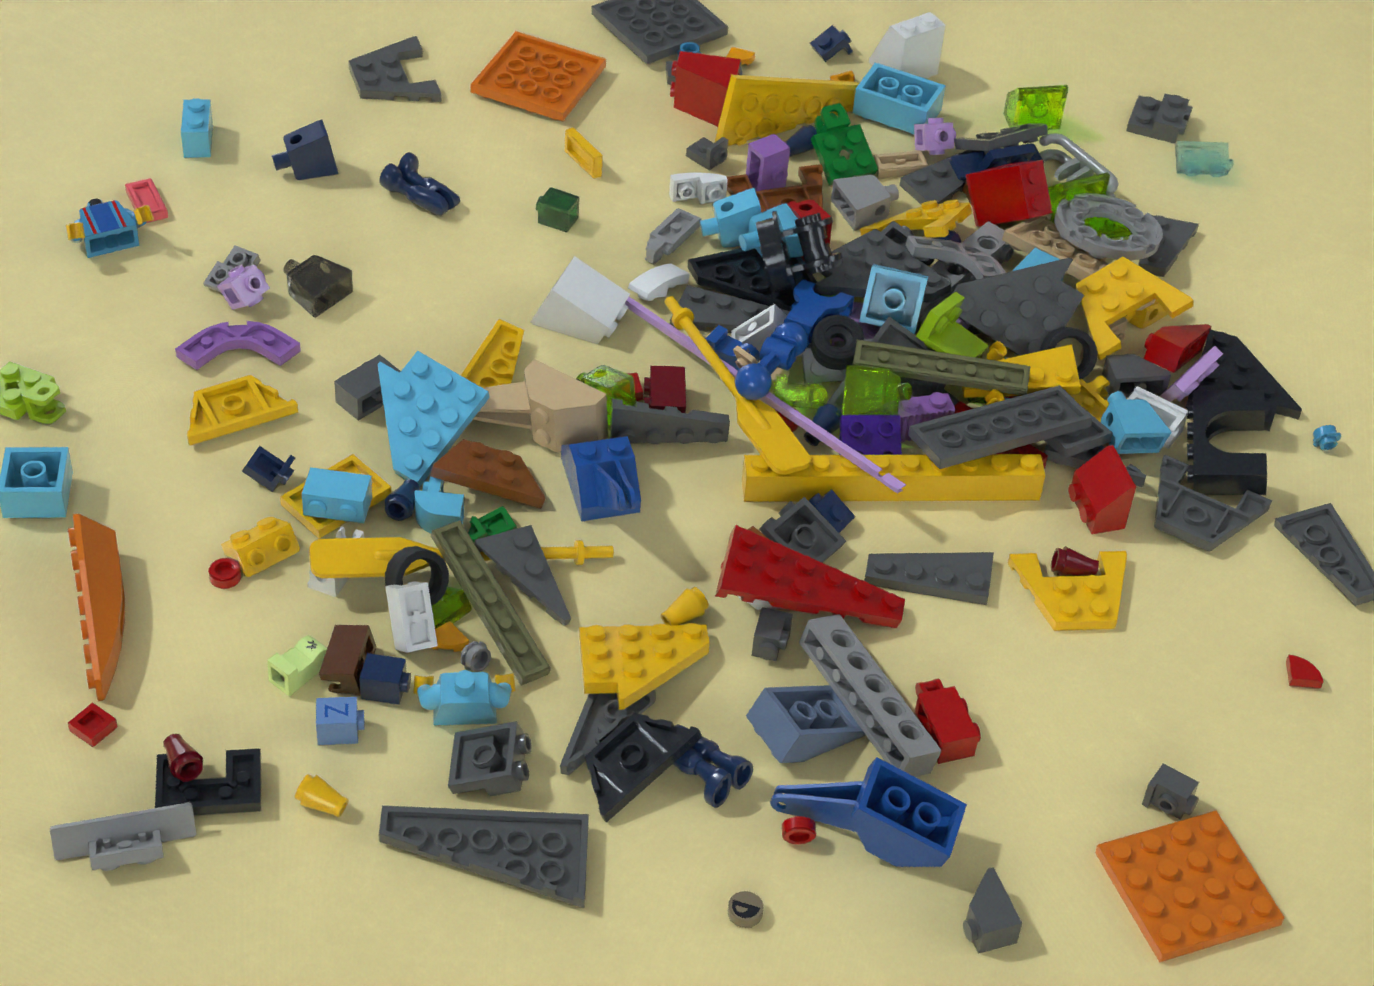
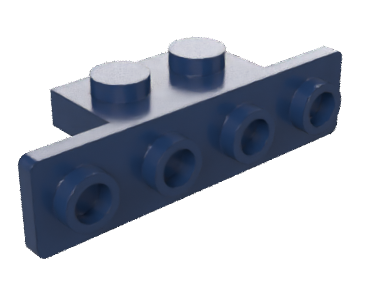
(978, 161)

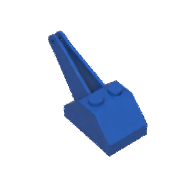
(602, 477)
(889, 811)

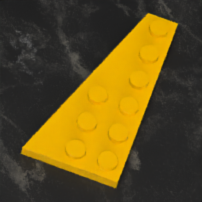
(774, 105)

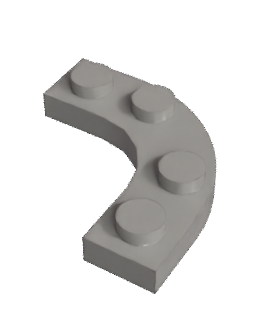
(949, 251)

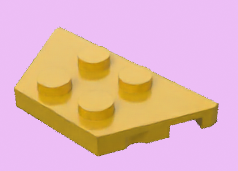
(235, 407)

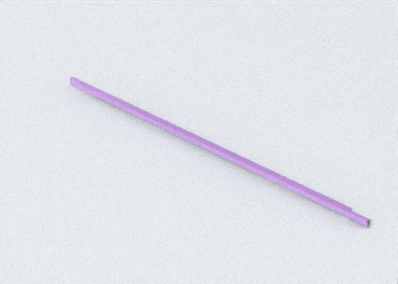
(770, 399)

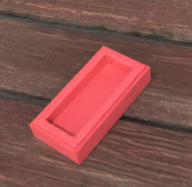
(145, 193)

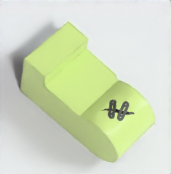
(296, 665)

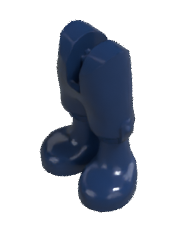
(419, 190)
(730, 769)

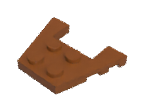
(810, 190)

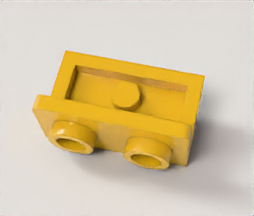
(262, 545)

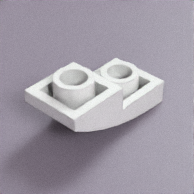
(704, 186)
(657, 280)

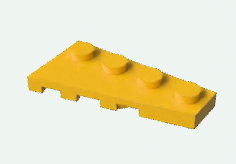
(1047, 370)

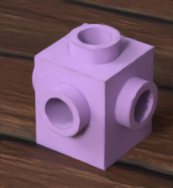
(934, 136)
(243, 286)

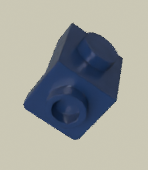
(830, 43)
(268, 469)
(832, 510)

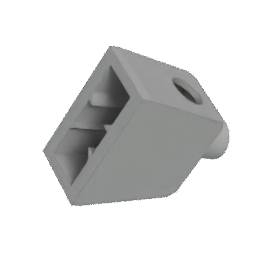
(863, 199)

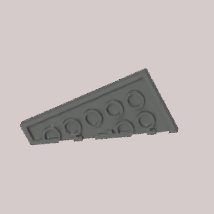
(514, 847)

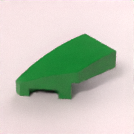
(491, 524)

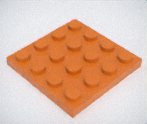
(538, 76)
(1188, 885)

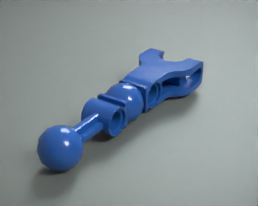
(790, 338)

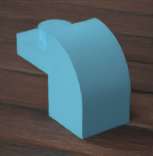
(437, 508)

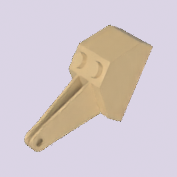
(550, 405)

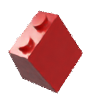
(702, 84)
(1009, 193)

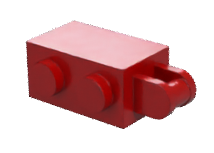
(946, 720)

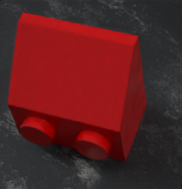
(1103, 492)

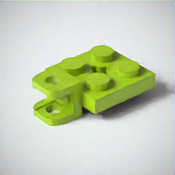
(29, 391)

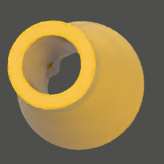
(686, 607)
(319, 795)

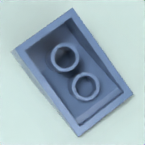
(802, 722)

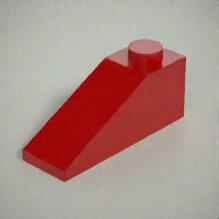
(1175, 345)

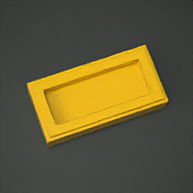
(583, 153)

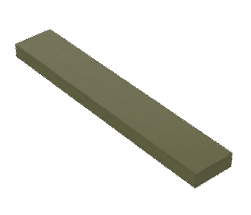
(944, 367)
(490, 603)

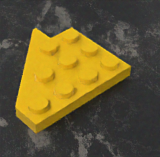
(637, 658)

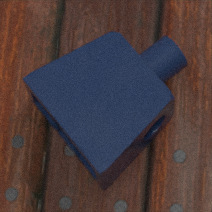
(307, 153)

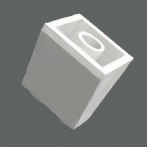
(912, 46)
(582, 304)

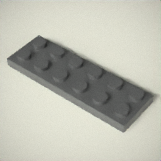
(999, 426)

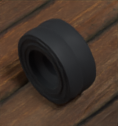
(832, 327)

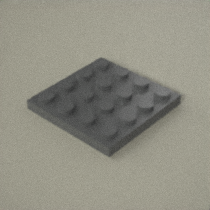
(659, 26)

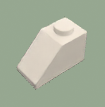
(759, 327)

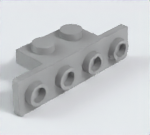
(123, 837)

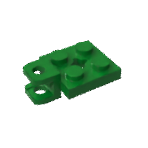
(837, 136)

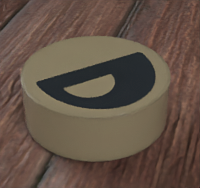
(745, 909)

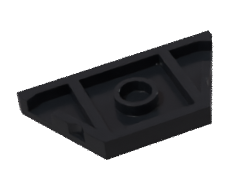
(634, 759)

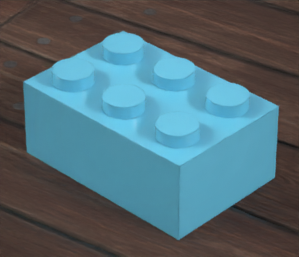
(897, 98)

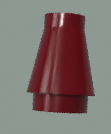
(1072, 563)
(183, 759)

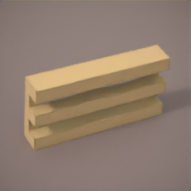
(899, 163)

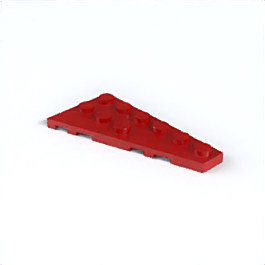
(796, 582)

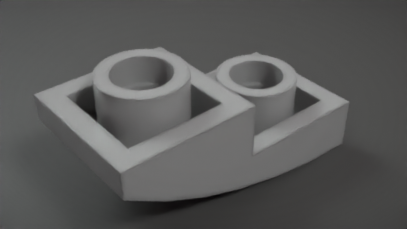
(236, 257)

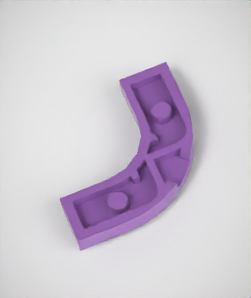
(222, 337)

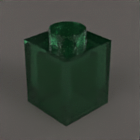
(558, 209)

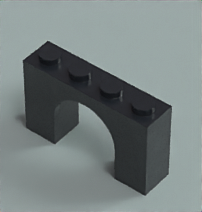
(1216, 470)

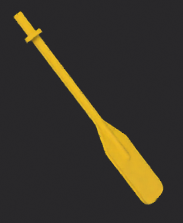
(756, 419)
(371, 555)

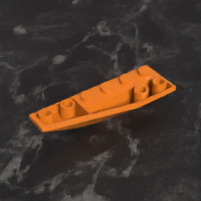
(101, 600)

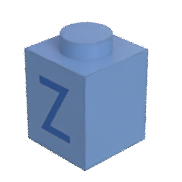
(338, 720)

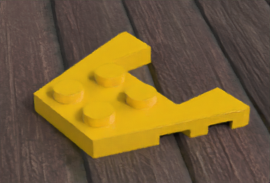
(931, 217)
(1118, 292)
(1075, 600)

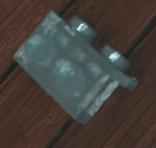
(1202, 158)

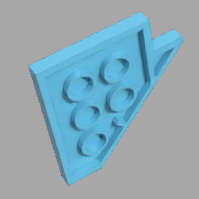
(425, 412)

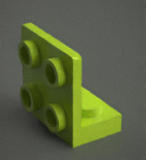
(945, 335)

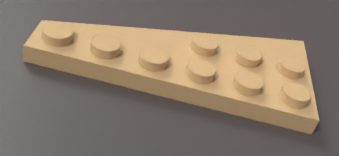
(1043, 235)

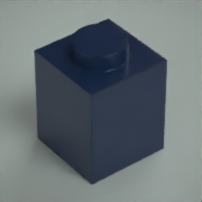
(384, 679)

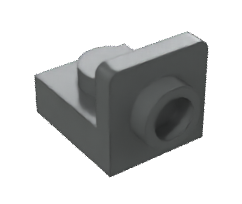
(708, 153)

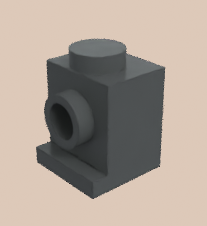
(771, 633)
(1171, 792)

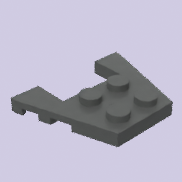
(383, 77)
(1197, 516)

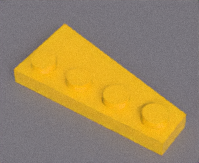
(496, 356)

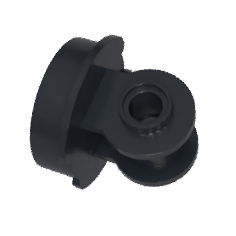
(776, 252)

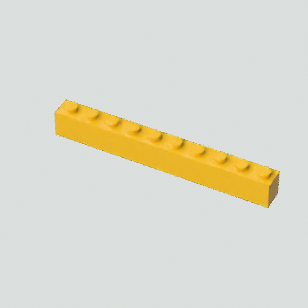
(983, 479)

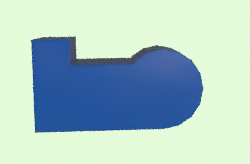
(724, 346)

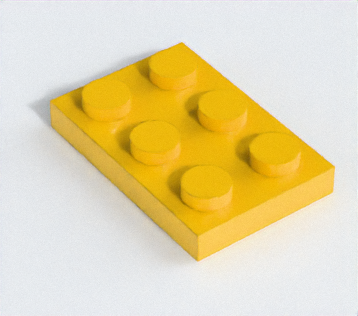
(321, 526)

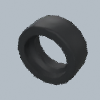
(1088, 344)
(403, 558)

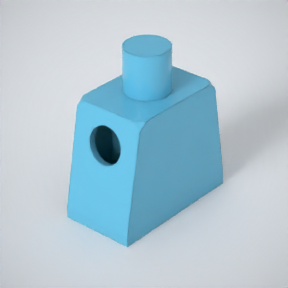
(732, 217)
(787, 217)
(1134, 425)

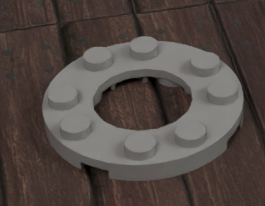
(1145, 229)

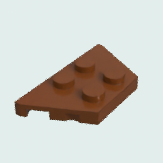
(489, 471)

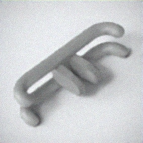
(1076, 168)

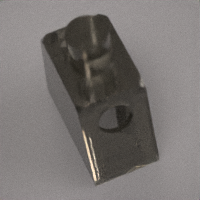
(317, 283)

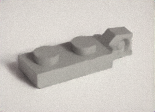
(671, 234)

